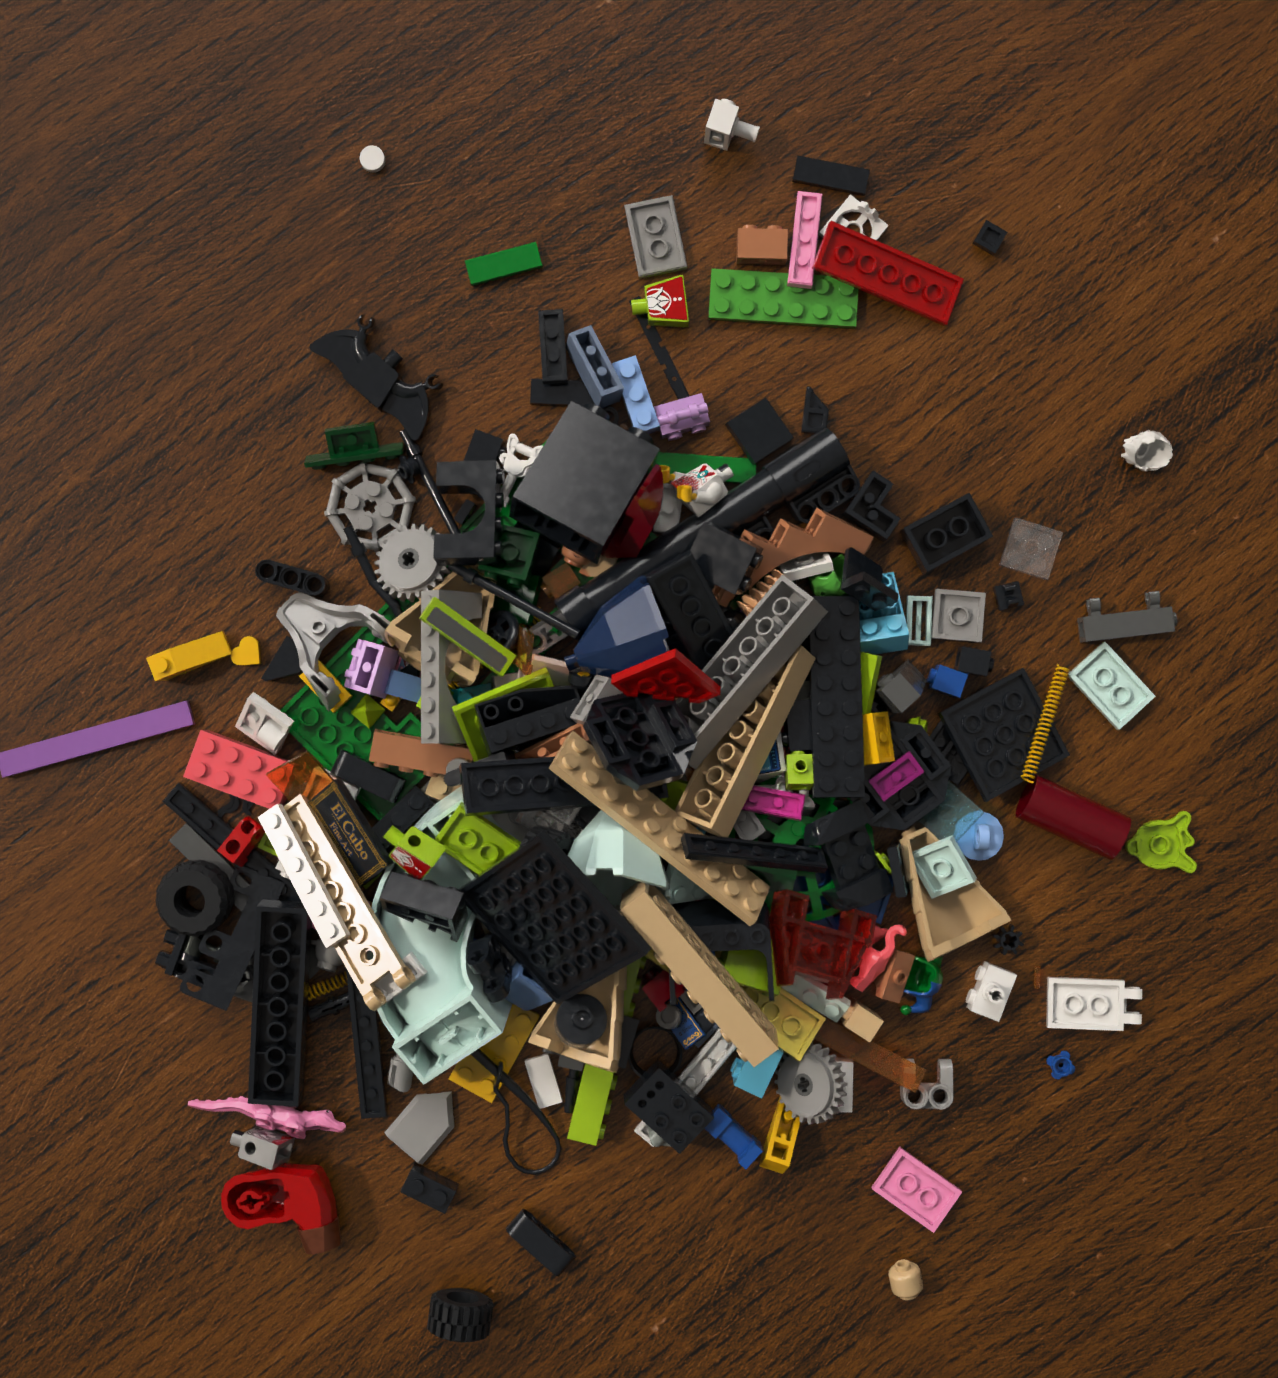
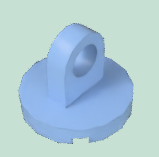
(982, 839)

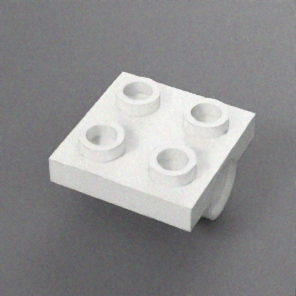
(264, 723)

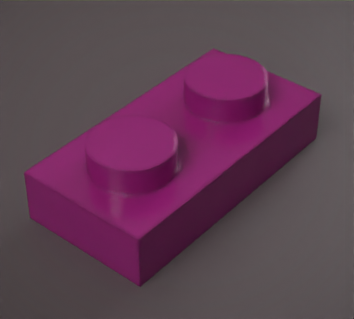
(896, 776)

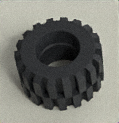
(460, 1315)

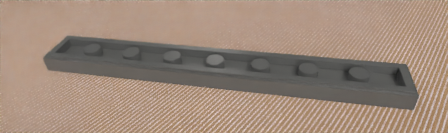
(196, 847)

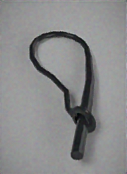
(506, 1080)

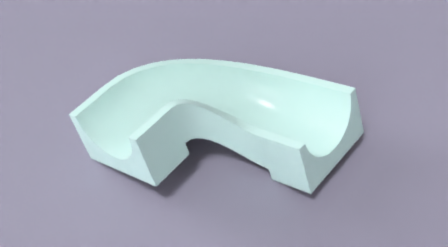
(446, 1009)

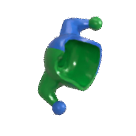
(923, 983)

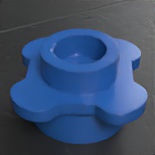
(1066, 1069)

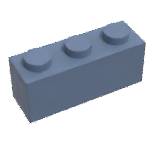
(594, 367)

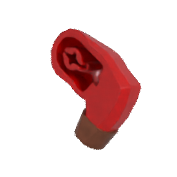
(285, 1195)

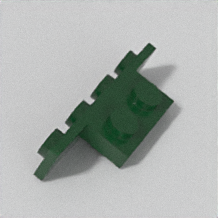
(353, 444)

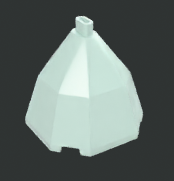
(616, 859)

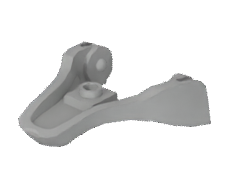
(314, 625)

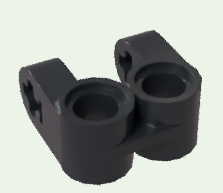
(493, 966)

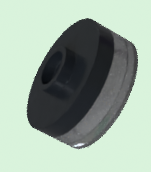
(580, 1021)

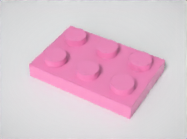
(916, 1189)

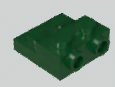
(517, 558)

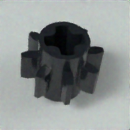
(1014, 941)

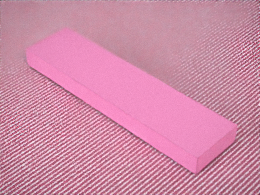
(804, 239)

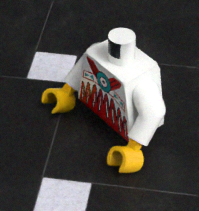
(700, 487)

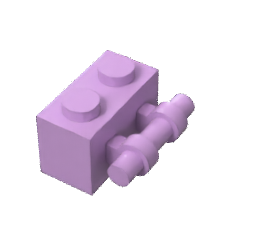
(682, 416)
(370, 668)

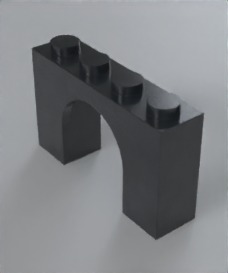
(482, 543)

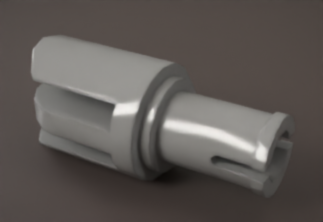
(399, 1074)

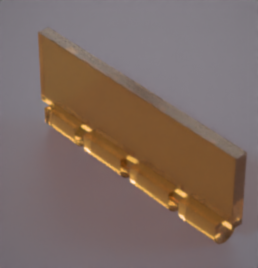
(523, 650)

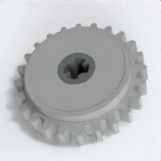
(396, 560)
(812, 1085)

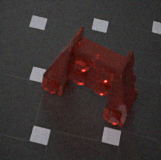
(815, 949)

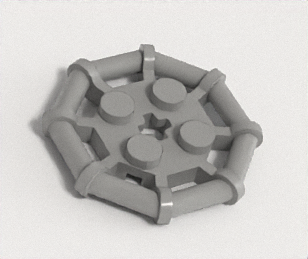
(373, 492)

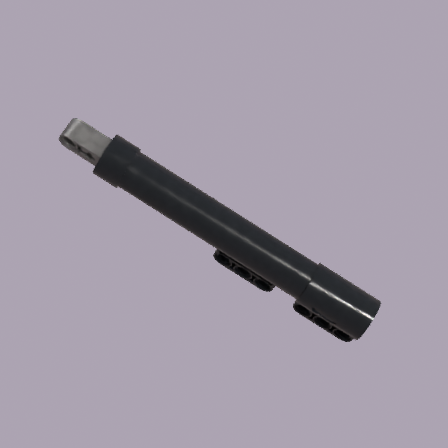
(788, 481)

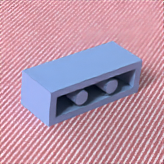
(636, 395)

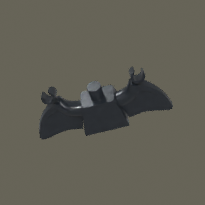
(376, 376)

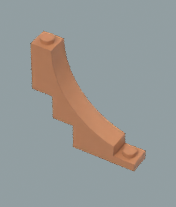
(790, 541)

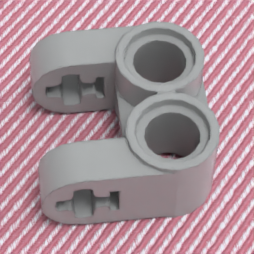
(926, 1090)

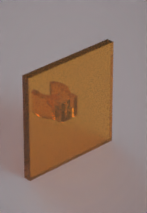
(300, 776)

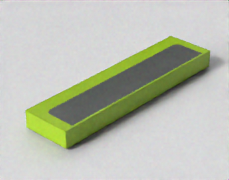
(467, 636)

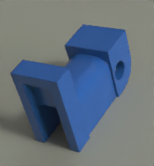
(735, 1136)

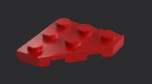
(666, 678)

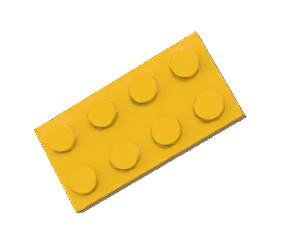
(504, 1048)

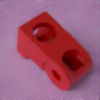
(242, 841)

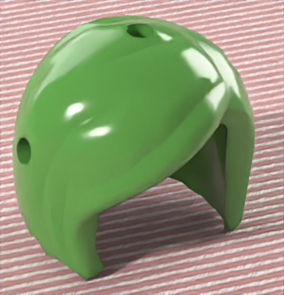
(830, 582)

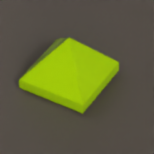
(367, 711)

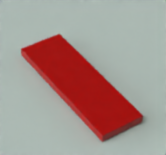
(887, 273)

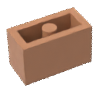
(762, 245)

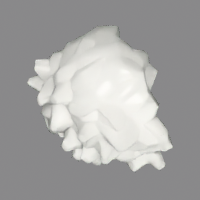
(1147, 451)

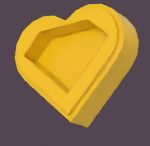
(247, 653)

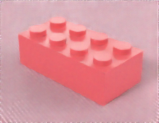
(235, 769)

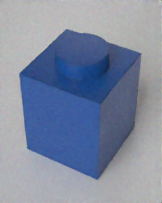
(946, 681)

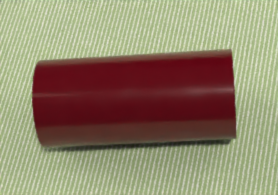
(1073, 817)

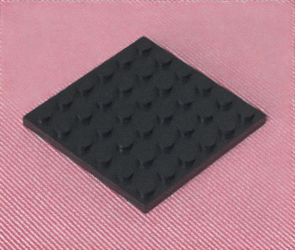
(553, 919)

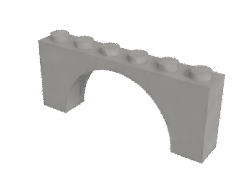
(437, 715)

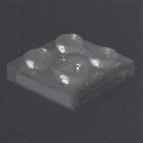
(1031, 548)

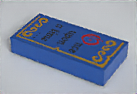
(689, 1030)

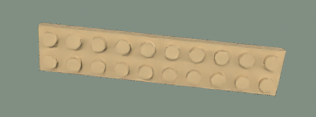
(657, 828)

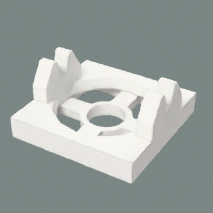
(853, 205)

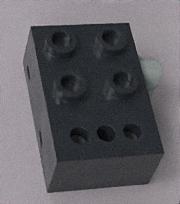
(668, 1107)

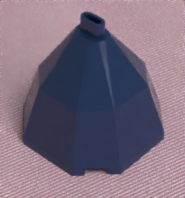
(621, 633)

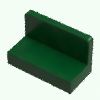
(776, 878)

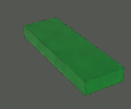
(503, 263)

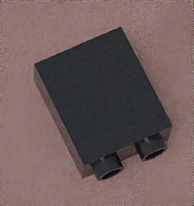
(584, 480)

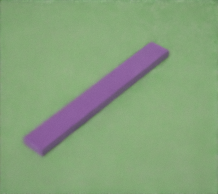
(96, 738)

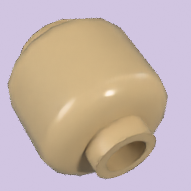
(905, 1279)

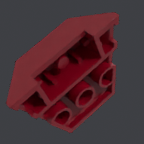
(639, 518)

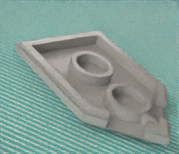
(423, 1125)

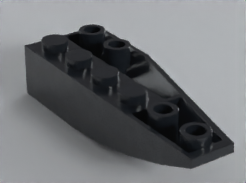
(526, 716)

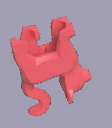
(875, 961)

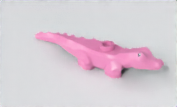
(274, 1116)

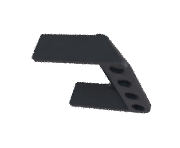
(726, 932)

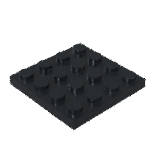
(996, 733)

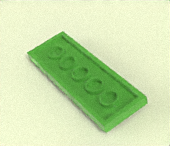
(768, 299)

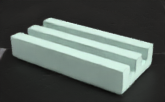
(928, 622)

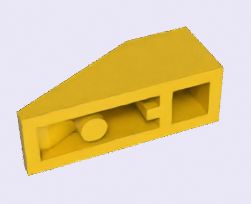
(188, 656)
(780, 1140)

